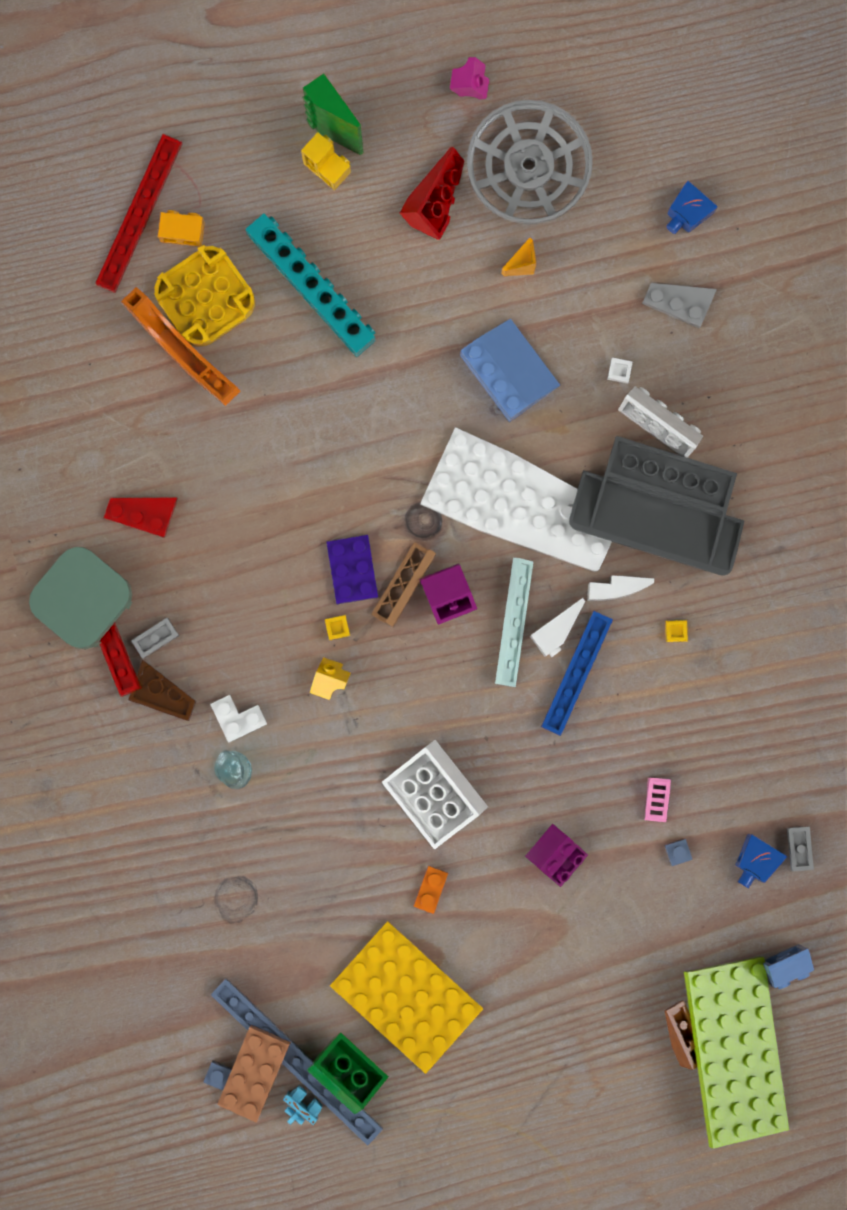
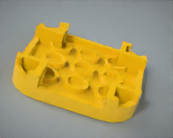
(204, 296)

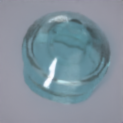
(233, 769)

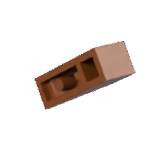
(681, 1034)

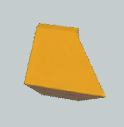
(522, 262)

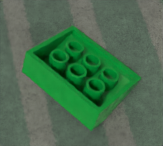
(331, 115)

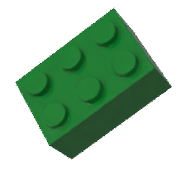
(347, 1073)

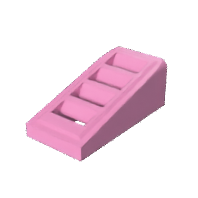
(665, 800)

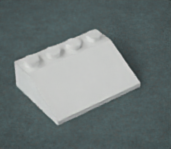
(660, 422)
(435, 794)

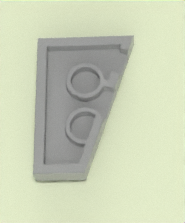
(680, 302)

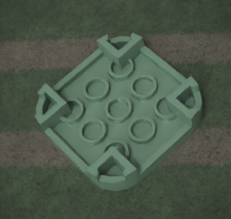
(80, 598)

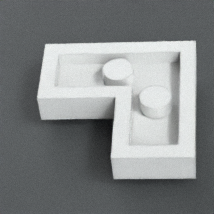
(235, 724)

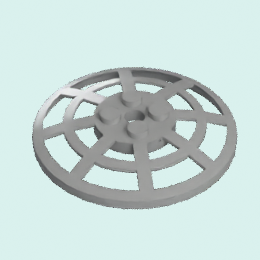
(529, 150)

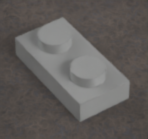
(155, 638)
(800, 848)

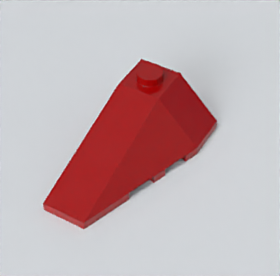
(431, 200)

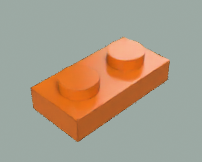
(431, 889)

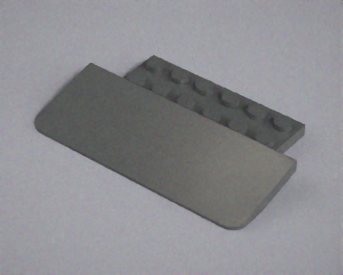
(661, 506)

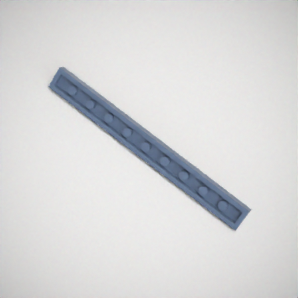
(295, 1060)

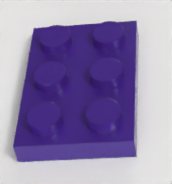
(352, 569)

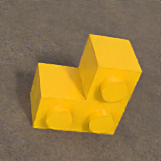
(324, 162)

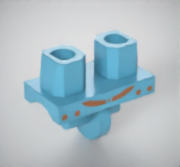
(308, 1112)

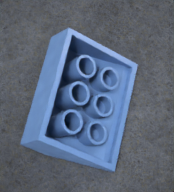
(509, 369)

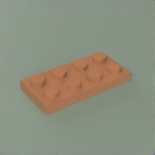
(253, 1073)

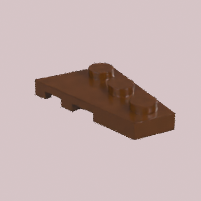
(161, 694)

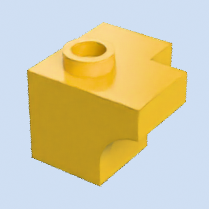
(329, 678)

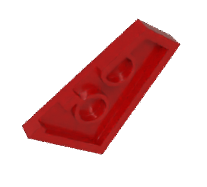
(144, 514)

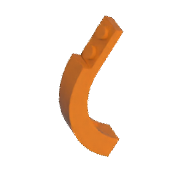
(178, 347)

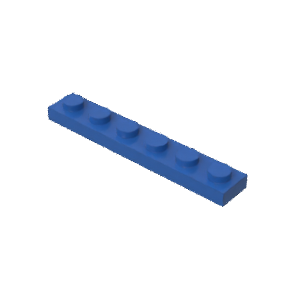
(576, 673)

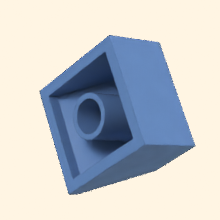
(788, 966)

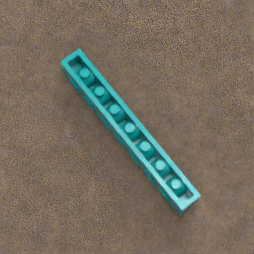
(258, 232)

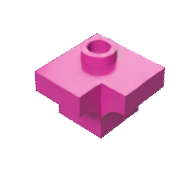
(470, 79)

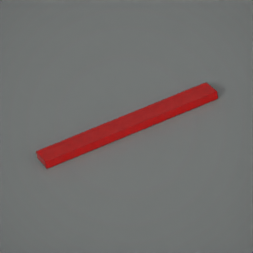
(138, 213)

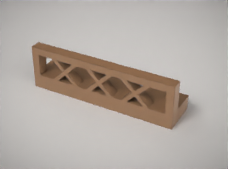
(409, 590)

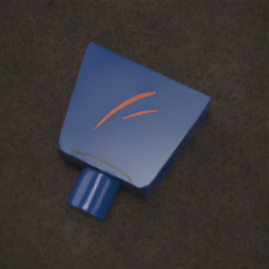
(689, 209)
(757, 861)

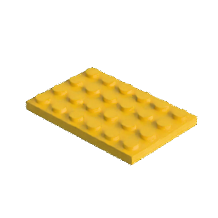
(406, 997)

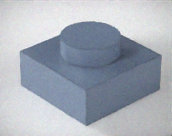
(678, 852)
(217, 1075)

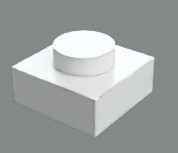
(619, 370)

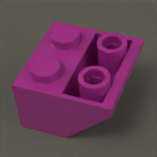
(448, 594)
(556, 855)

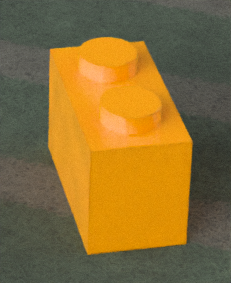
(181, 228)

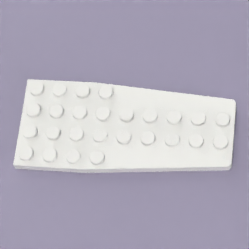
(510, 501)

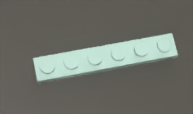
(514, 622)

